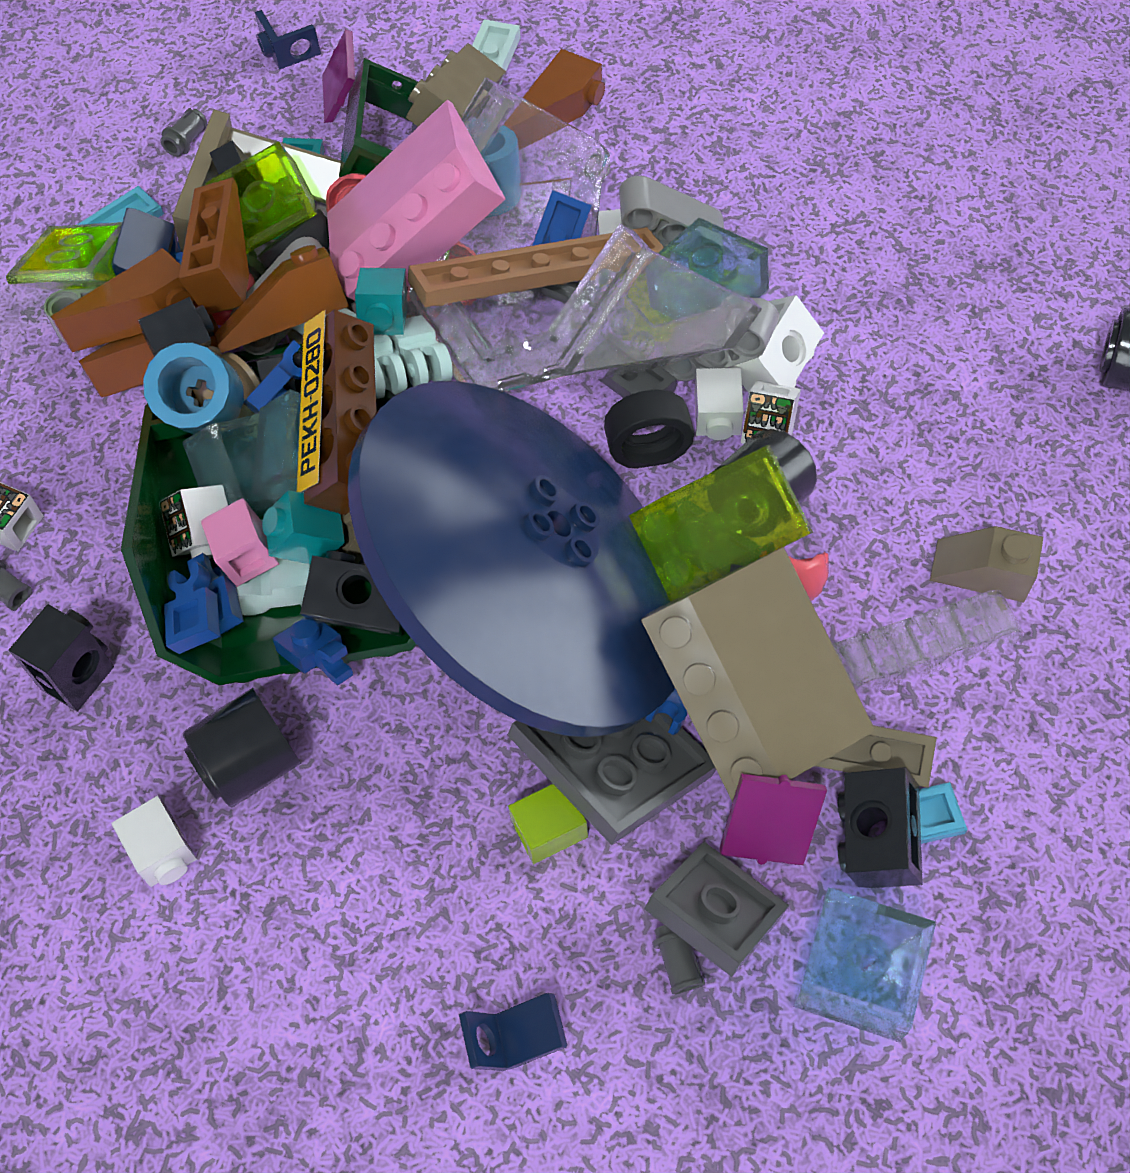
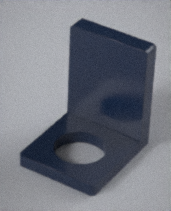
(280, 46)
(514, 1034)

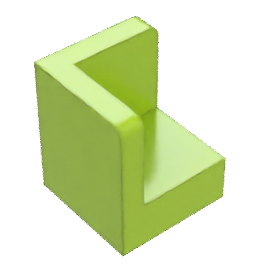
(547, 823)

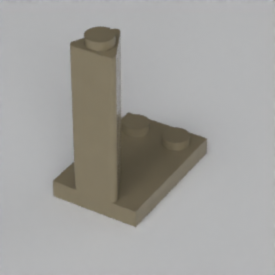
(316, 169)

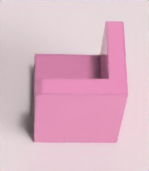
(238, 542)

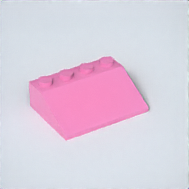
(413, 201)

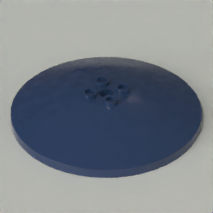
(457, 530)

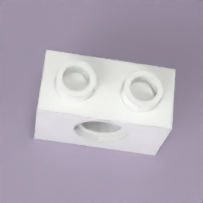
(787, 349)

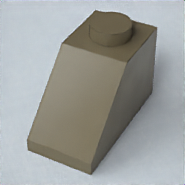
(989, 561)

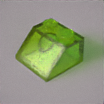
(270, 194)

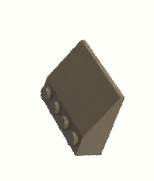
(758, 672)

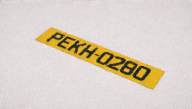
(311, 403)

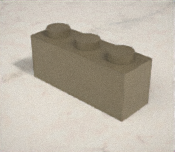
(453, 81)

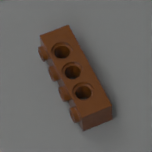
(346, 405)

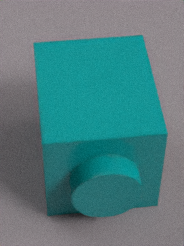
(382, 299)
(301, 530)

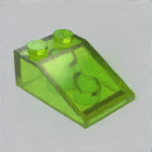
(68, 257)
(720, 522)

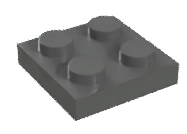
(716, 908)

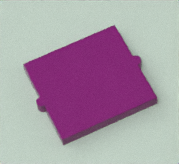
(338, 76)
(772, 819)

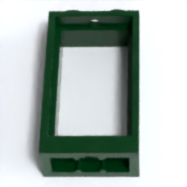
(375, 86)

